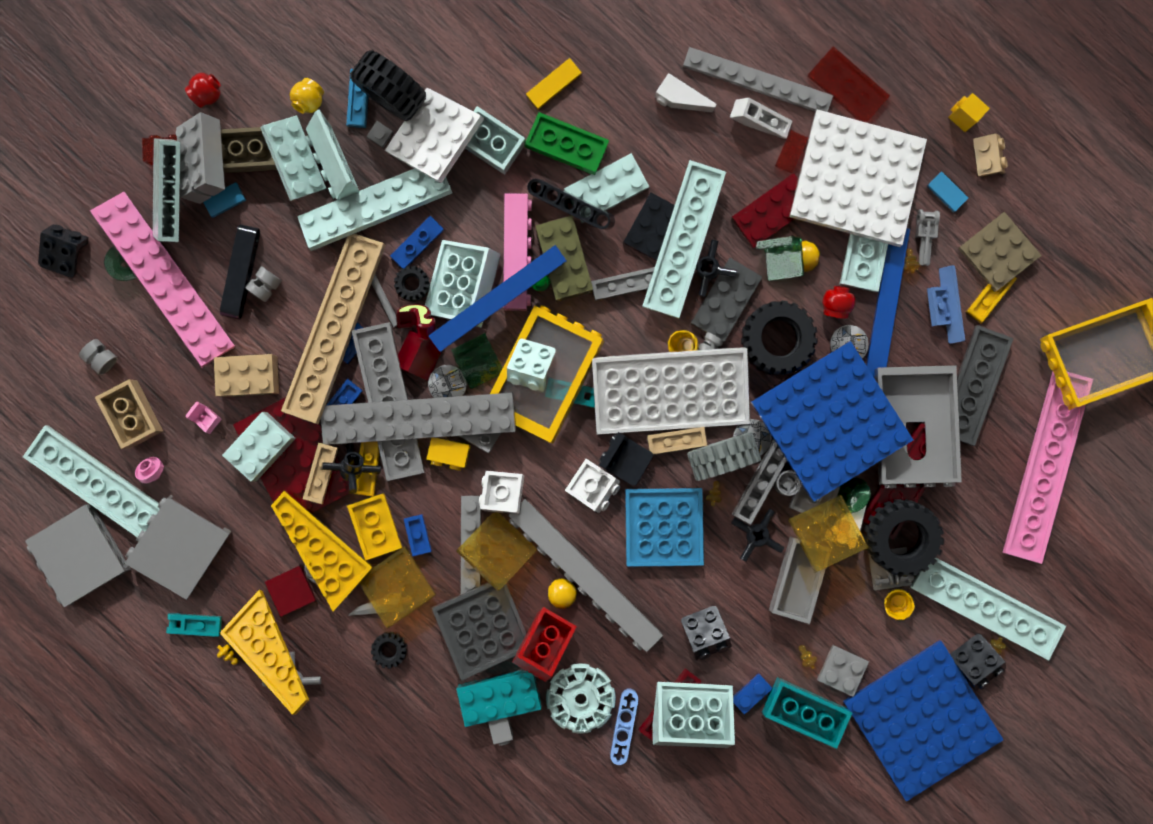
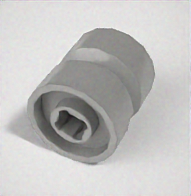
(263, 284)
(97, 355)
(787, 483)

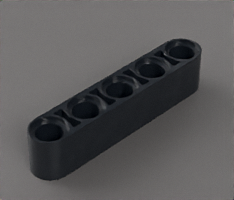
(562, 203)
(239, 271)

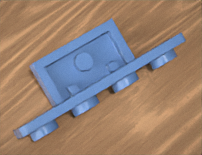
(945, 305)

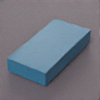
(947, 191)
(224, 200)

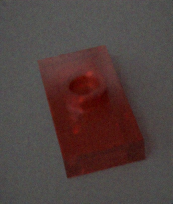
(791, 151)

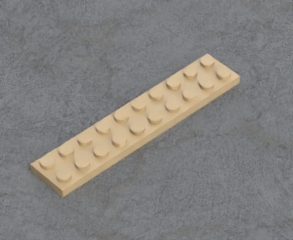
(333, 328)

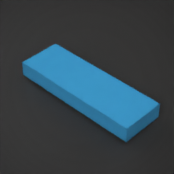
(357, 106)

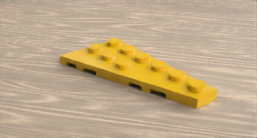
(326, 556)
(260, 644)

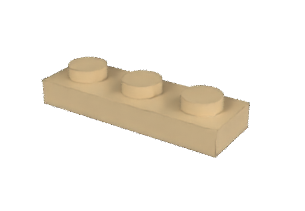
(677, 440)
(319, 478)

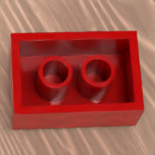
(544, 644)

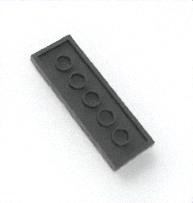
(979, 379)

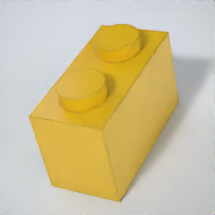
(968, 112)
(448, 452)

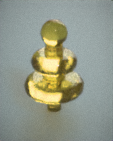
(911, 263)
(714, 498)
(998, 645)
(809, 660)

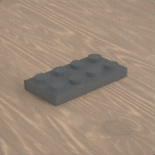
(726, 300)

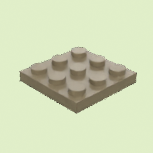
(999, 251)

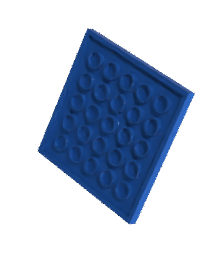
(832, 421)
(923, 720)

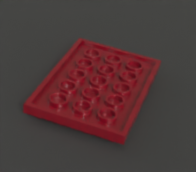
(294, 465)

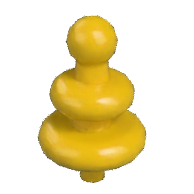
(223, 651)

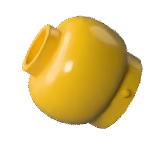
(306, 96)

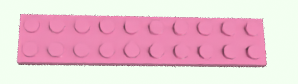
(162, 279)
(1044, 477)

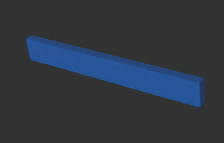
(497, 298)
(886, 306)

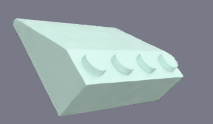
(331, 157)
(460, 278)
(693, 715)

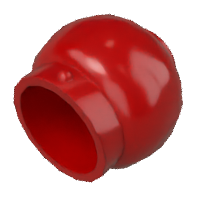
(203, 89)
(838, 302)

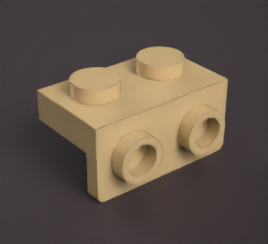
(990, 155)

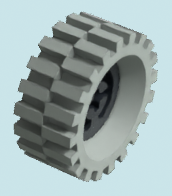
(724, 456)

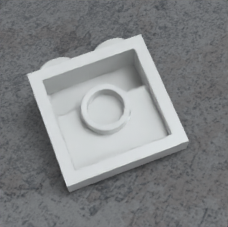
(593, 486)
(501, 492)

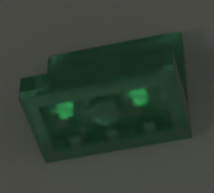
(783, 257)
(477, 361)

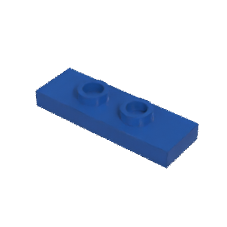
(417, 242)

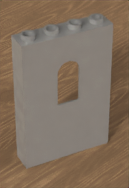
(929, 397)

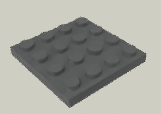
(480, 628)

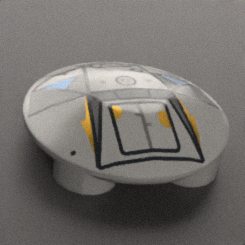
(850, 333)
(447, 382)
(760, 433)

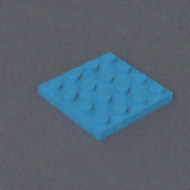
(664, 527)

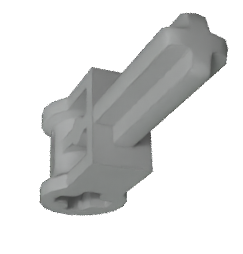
(926, 230)

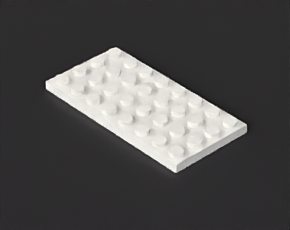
(671, 390)

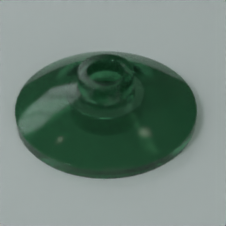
(113, 266)
(859, 494)

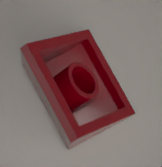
(418, 356)

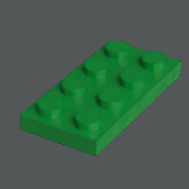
(566, 143)

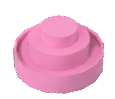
(149, 470)

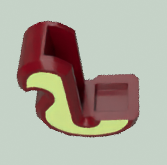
(419, 316)

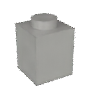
(501, 731)

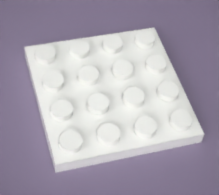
(435, 136)

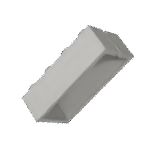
(200, 158)
(796, 585)

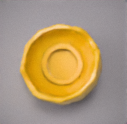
(810, 255)
(682, 341)
(562, 593)
(899, 604)

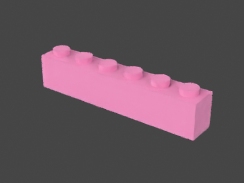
(517, 243)

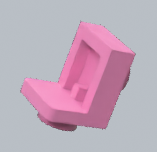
(203, 417)

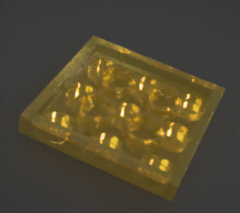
(828, 533)
(496, 550)
(396, 587)

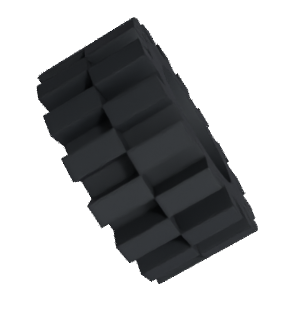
(411, 272)
(377, 652)

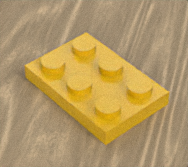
(374, 526)

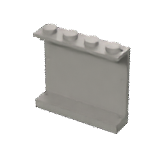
(176, 547)
(77, 554)

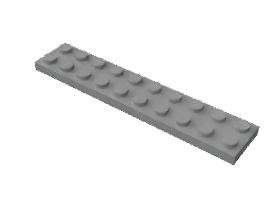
(418, 418)

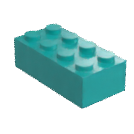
(498, 697)
(806, 712)

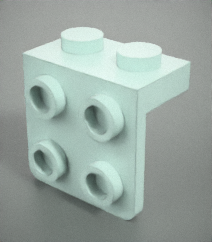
(530, 364)

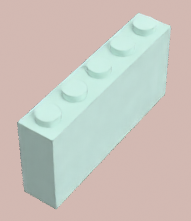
(166, 190)

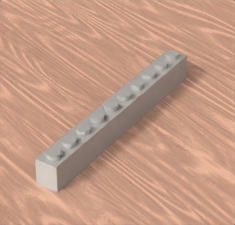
(589, 579)

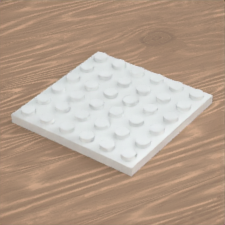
(858, 178)

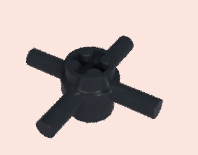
(706, 276)
(351, 467)
(751, 538)

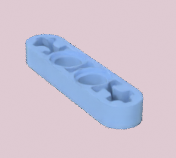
(624, 726)

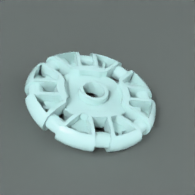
(580, 686)

